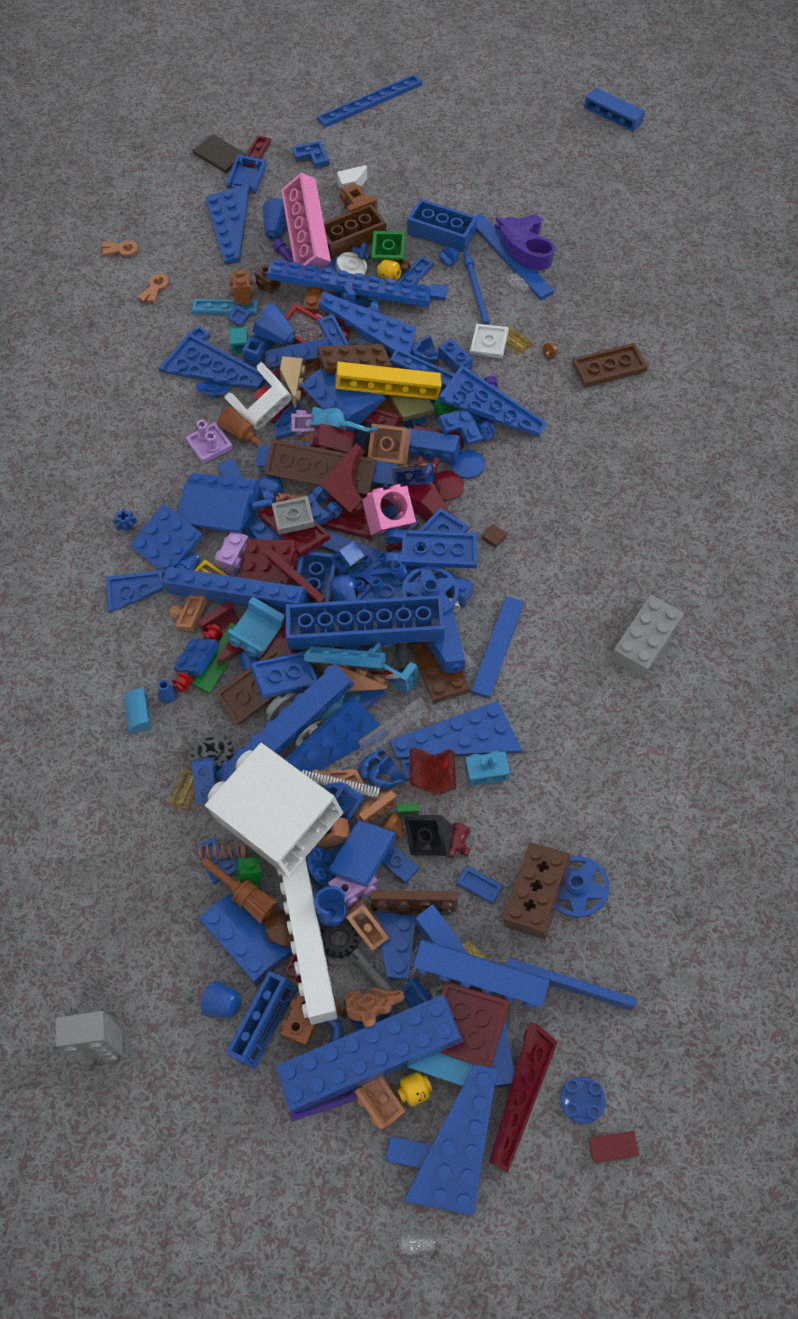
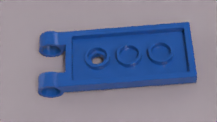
(333, 510)
(439, 547)

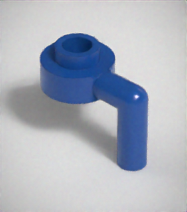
(267, 500)

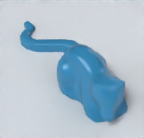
(335, 418)

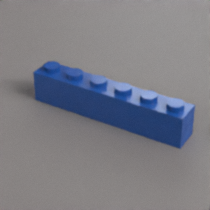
(480, 973)

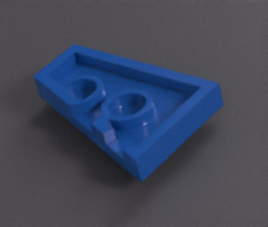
(399, 947)

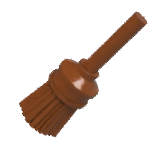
(238, 427)
(245, 893)

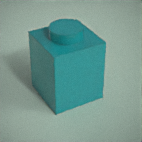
(238, 339)

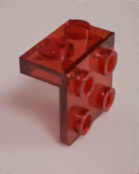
(431, 771)

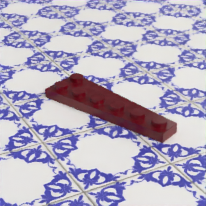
(527, 1081)

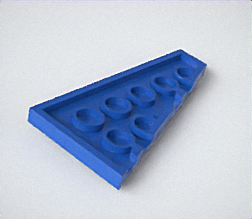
(228, 217)
(370, 324)
(206, 362)
(479, 397)
(466, 734)
(334, 737)
(455, 1159)

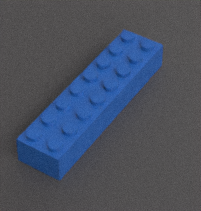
(364, 622)
(369, 1054)

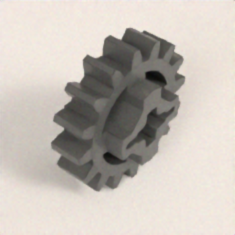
(212, 742)

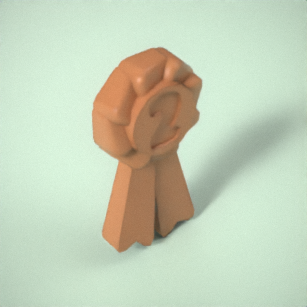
(127, 248)
(157, 283)

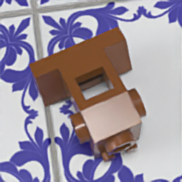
(354, 197)

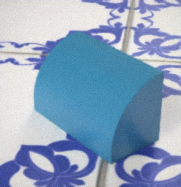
(137, 711)

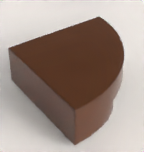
(340, 1009)

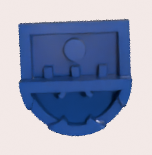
(347, 798)

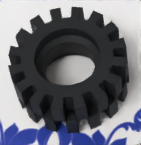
(344, 950)

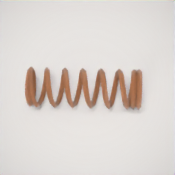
(243, 852)

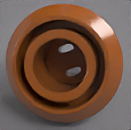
(394, 824)

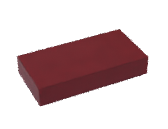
(613, 1147)

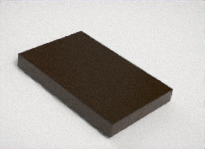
(218, 153)

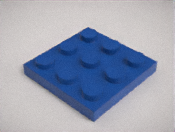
(166, 539)

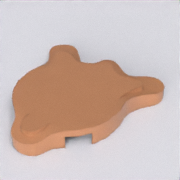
(370, 1005)

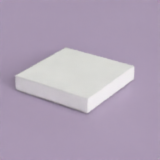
(489, 341)

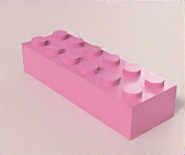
(305, 222)

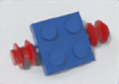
(196, 657)

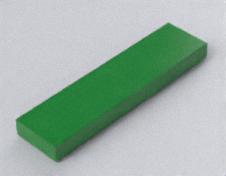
(213, 672)

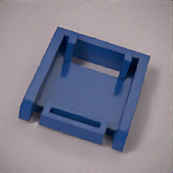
(243, 175)

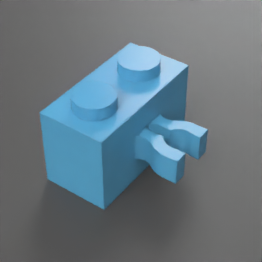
(487, 768)

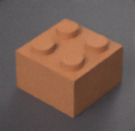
(389, 444)

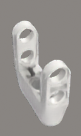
(267, 405)

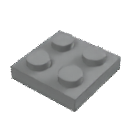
(293, 515)

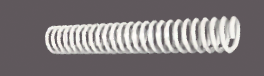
(363, 792)

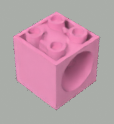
(404, 512)

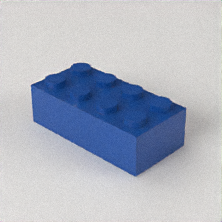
(442, 225)
(318, 571)

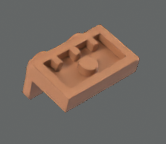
(376, 807)

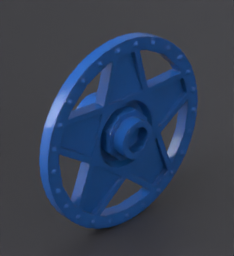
(431, 586)
(581, 887)

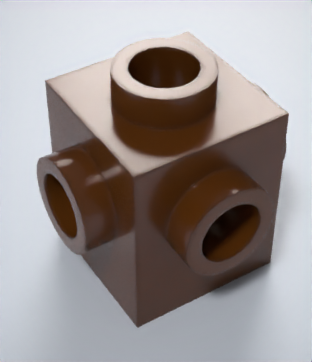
(264, 283)

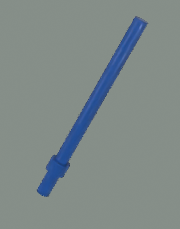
(469, 265)

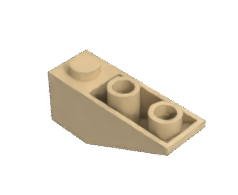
(291, 375)

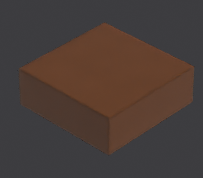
(494, 535)

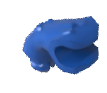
(364, 767)
(337, 1029)

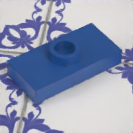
(399, 864)

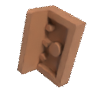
(380, 1102)

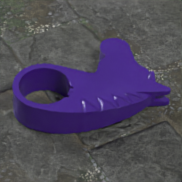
(522, 238)

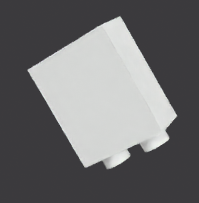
(273, 808)

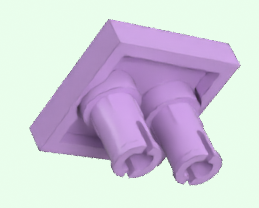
(208, 441)

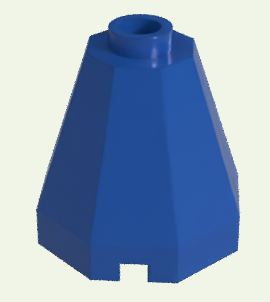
(274, 219)
(274, 326)

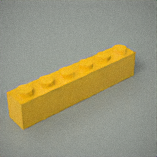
(387, 380)

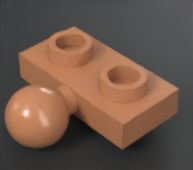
(189, 614)

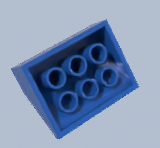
(353, 404)
(218, 501)
(244, 939)

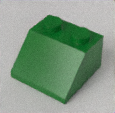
(389, 245)

